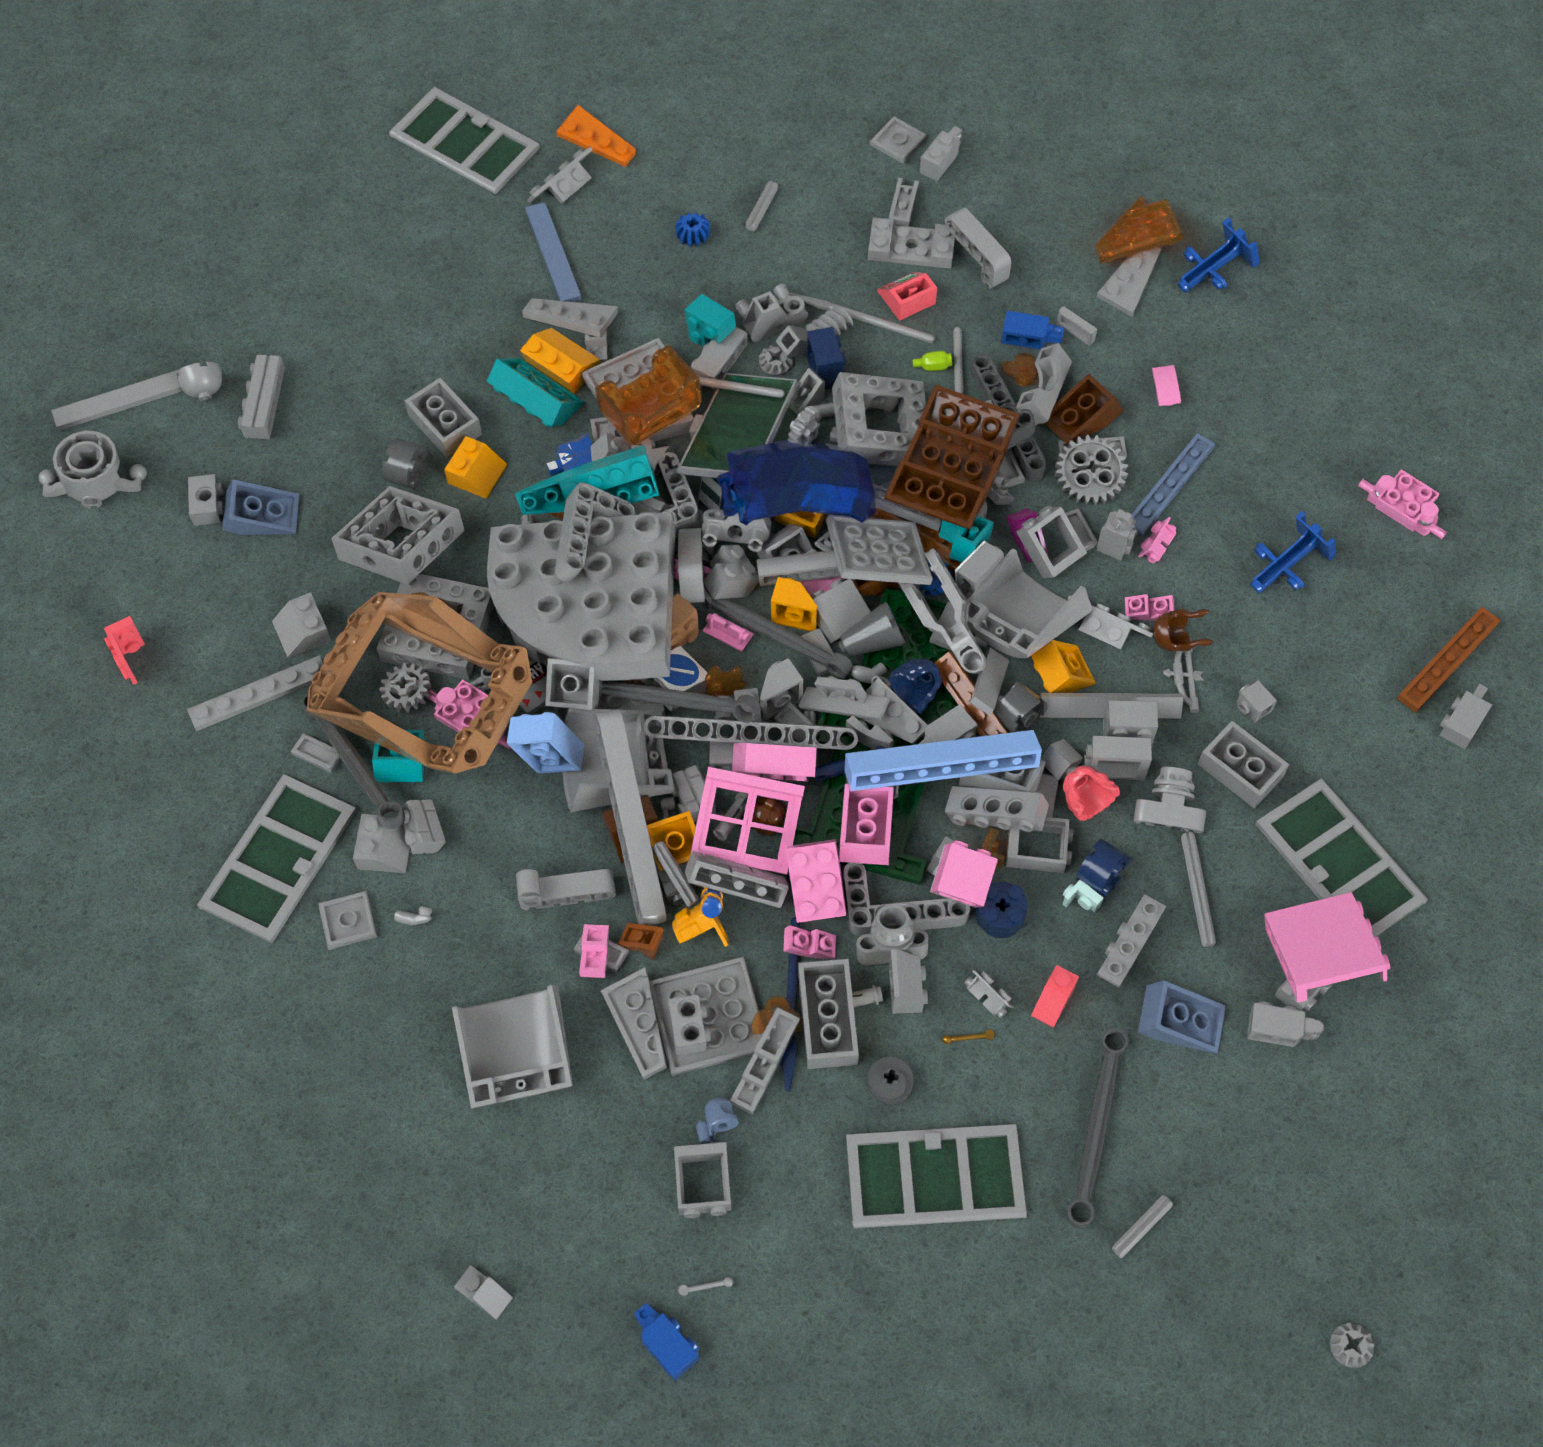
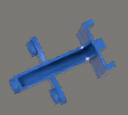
(1235, 245)
(1310, 539)

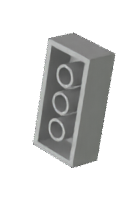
(828, 1014)

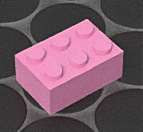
(774, 761)
(866, 825)
(816, 880)

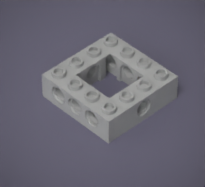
(859, 392)
(363, 537)
(469, 600)

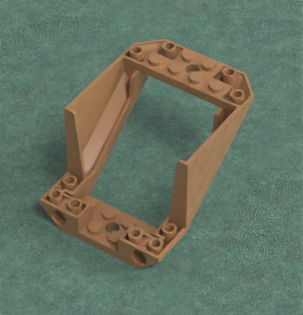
(444, 628)

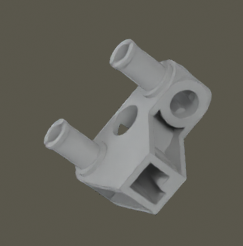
(769, 316)
(724, 528)

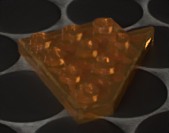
(1139, 230)

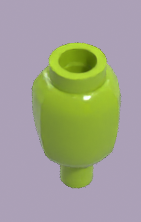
(934, 361)

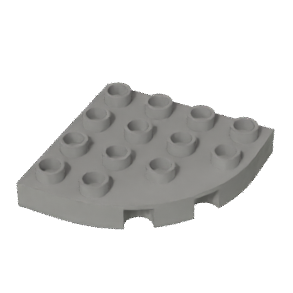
(609, 614)

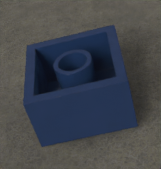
(825, 355)

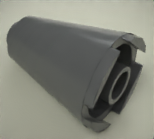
(872, 633)

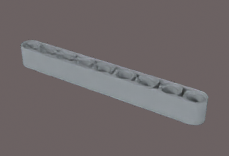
(739, 735)
(629, 817)

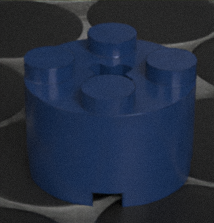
(1102, 867)
(1014, 904)

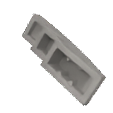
(764, 1060)

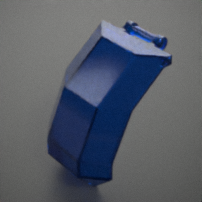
(796, 478)

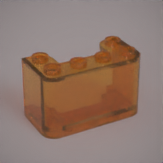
(652, 399)

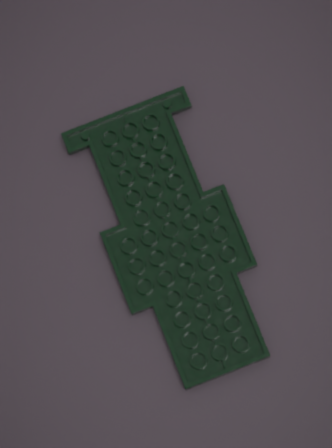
(829, 810)

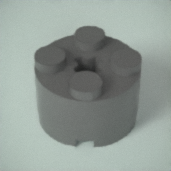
(405, 463)
(1019, 708)

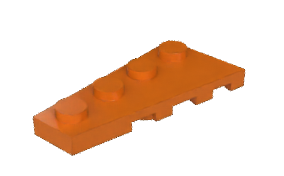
(588, 132)

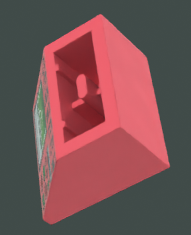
(909, 294)

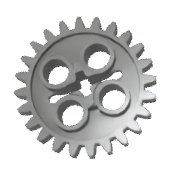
(1088, 451)

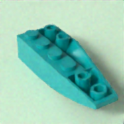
(622, 475)

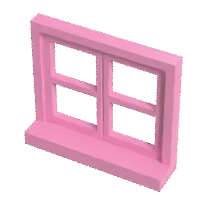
(754, 787)

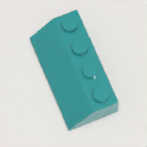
(534, 391)

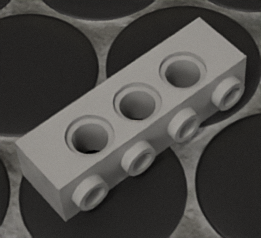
(1031, 805)

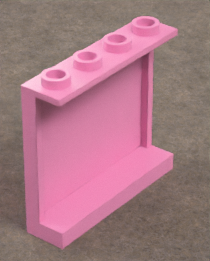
(1324, 943)

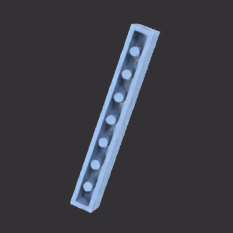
(942, 760)

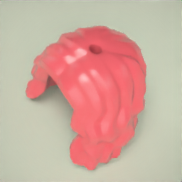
(1088, 792)

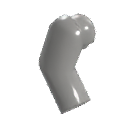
(866, 674)
(412, 918)

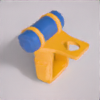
(701, 917)

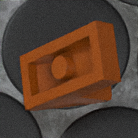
(642, 938)

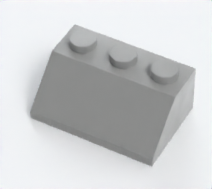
(1016, 780)

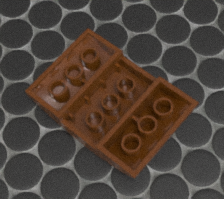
(953, 457)

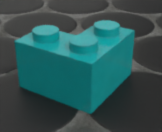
(708, 321)
(966, 540)

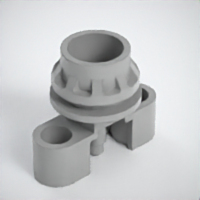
(1173, 788)
(891, 930)

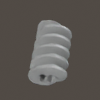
(836, 318)

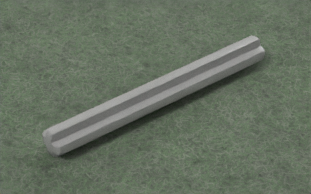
(1198, 890)

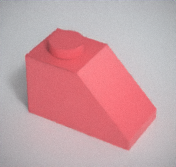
(1055, 996)

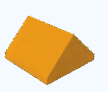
(676, 833)

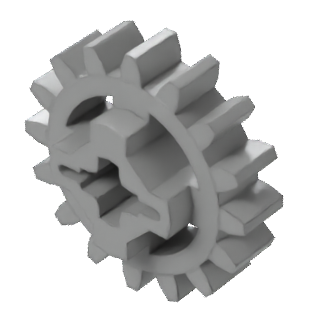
(805, 426)
(406, 687)

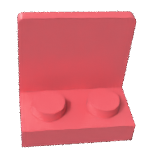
(123, 639)

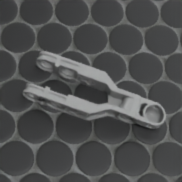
(959, 636)

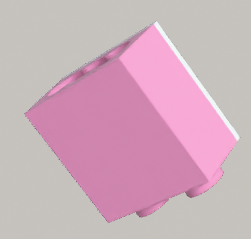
(964, 874)

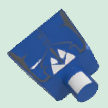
(571, 455)

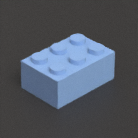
(545, 743)

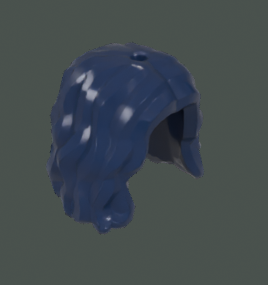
(916, 683)

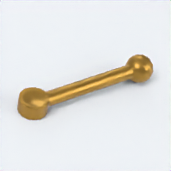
(989, 1035)

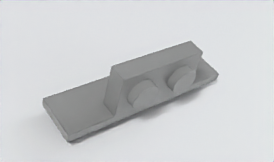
(567, 181)
(1110, 628)
(843, 698)
(1130, 941)

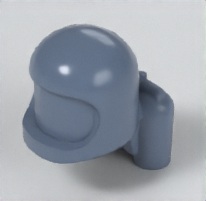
(718, 1119)

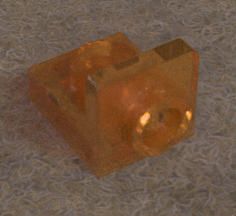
(992, 844)

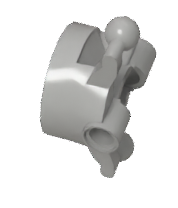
(93, 484)

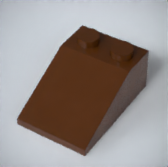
(1083, 411)

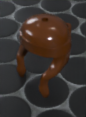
(1170, 631)
(768, 812)

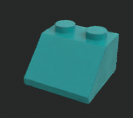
(393, 767)

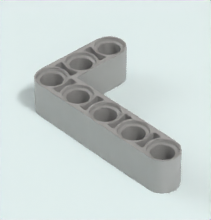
(580, 507)
(918, 909)

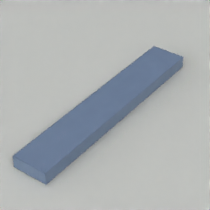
(553, 253)
(1171, 483)

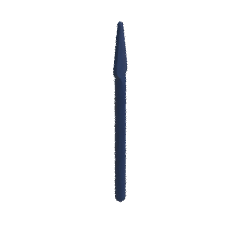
(790, 1054)

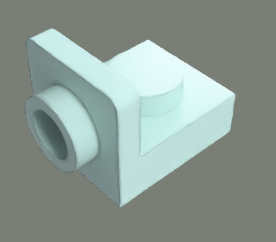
(1086, 896)

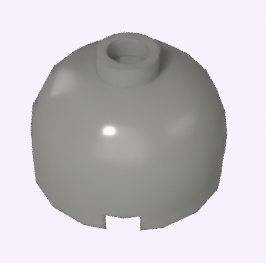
(200, 381)

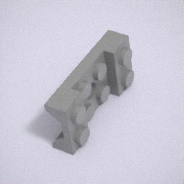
(890, 241)

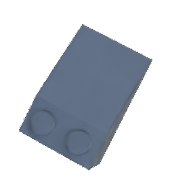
(259, 510)
(1181, 1017)

